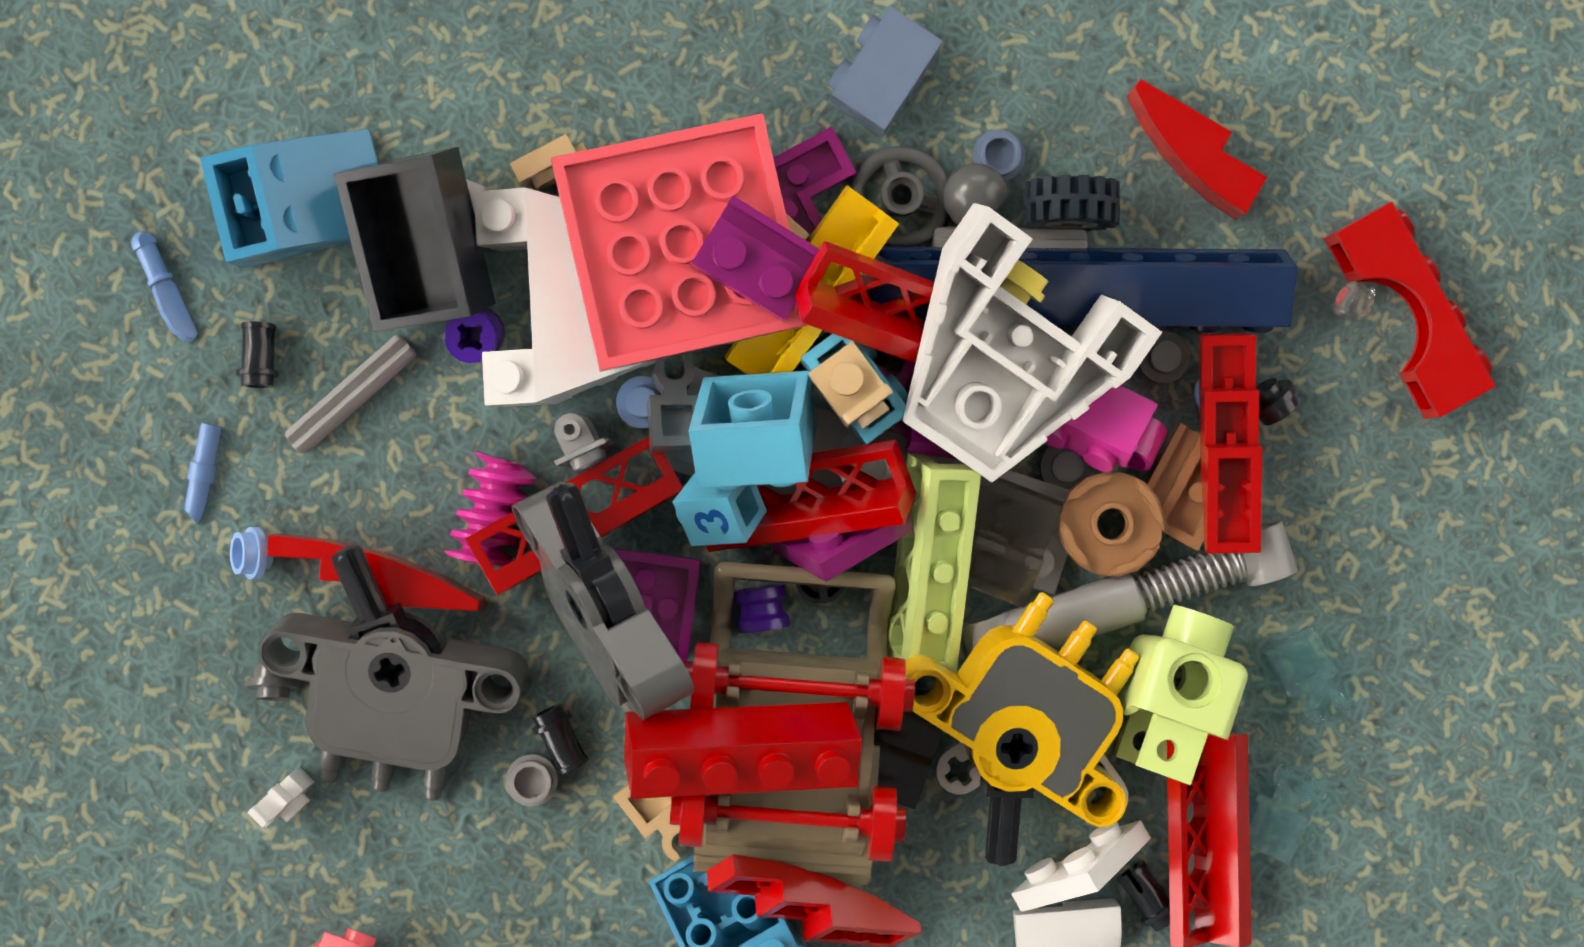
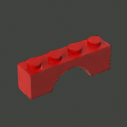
(1444, 364)

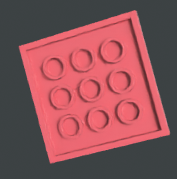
(638, 223)

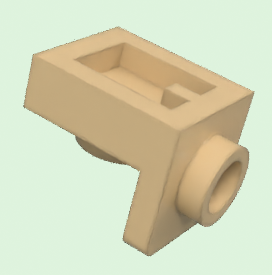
(537, 166)
(851, 386)

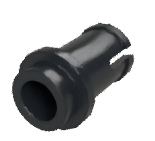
(257, 355)
(559, 738)
(1147, 895)

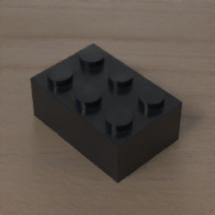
(415, 239)

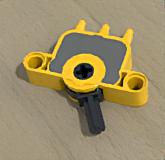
(1052, 704)

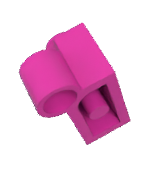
(1114, 432)

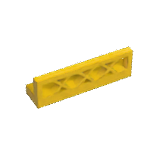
(849, 223)

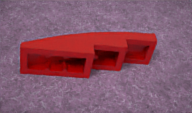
(1230, 443)
(396, 577)
(826, 906)

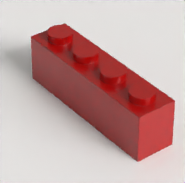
(742, 750)

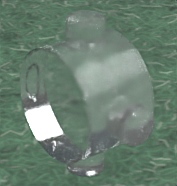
(1354, 301)

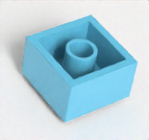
(753, 430)

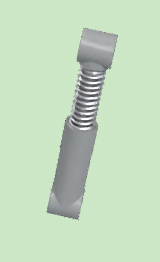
(1125, 599)

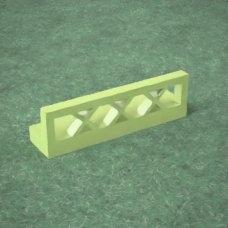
(934, 562)

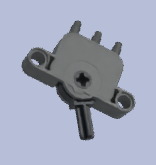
(601, 604)
(373, 704)

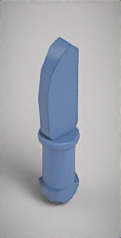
(163, 288)

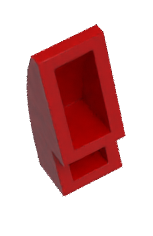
(1194, 150)

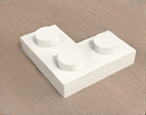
(1082, 870)

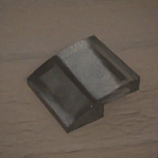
(1010, 539)

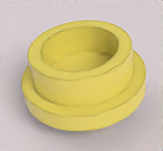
(1024, 283)

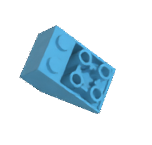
(282, 195)
(716, 918)

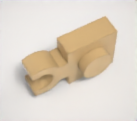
(650, 815)

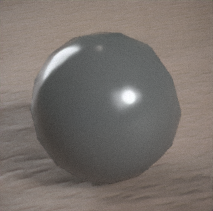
(972, 185)

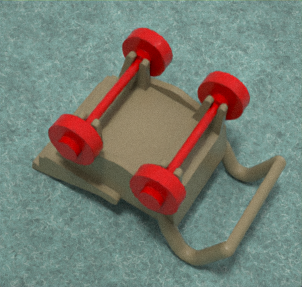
(812, 829)

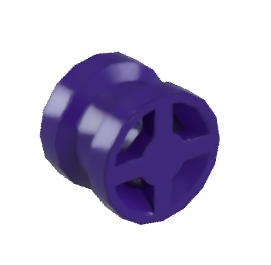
(482, 328)
(761, 608)

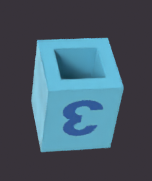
(718, 515)

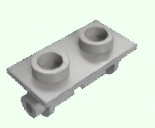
(579, 442)

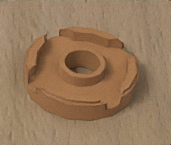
(1141, 532)

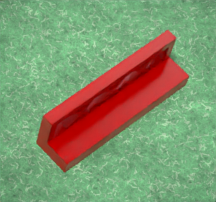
(858, 317)
(837, 509)
(604, 522)
(1219, 843)

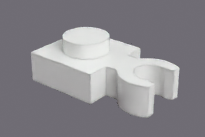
(283, 799)

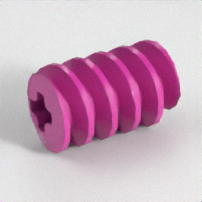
(492, 502)

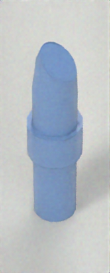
(202, 470)

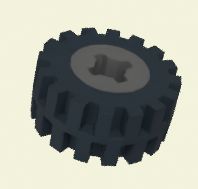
(1072, 202)

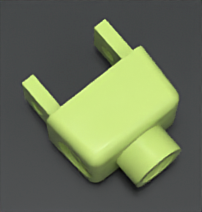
(1185, 715)

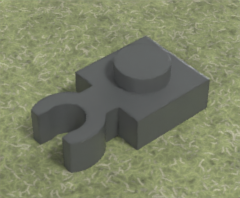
(672, 411)

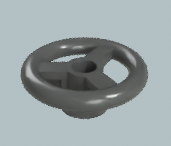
(890, 159)

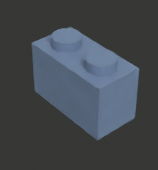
(885, 70)

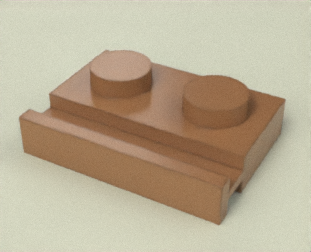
(1179, 487)

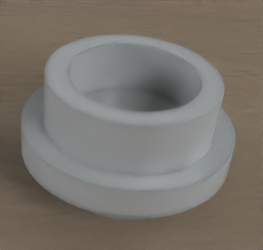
(532, 779)

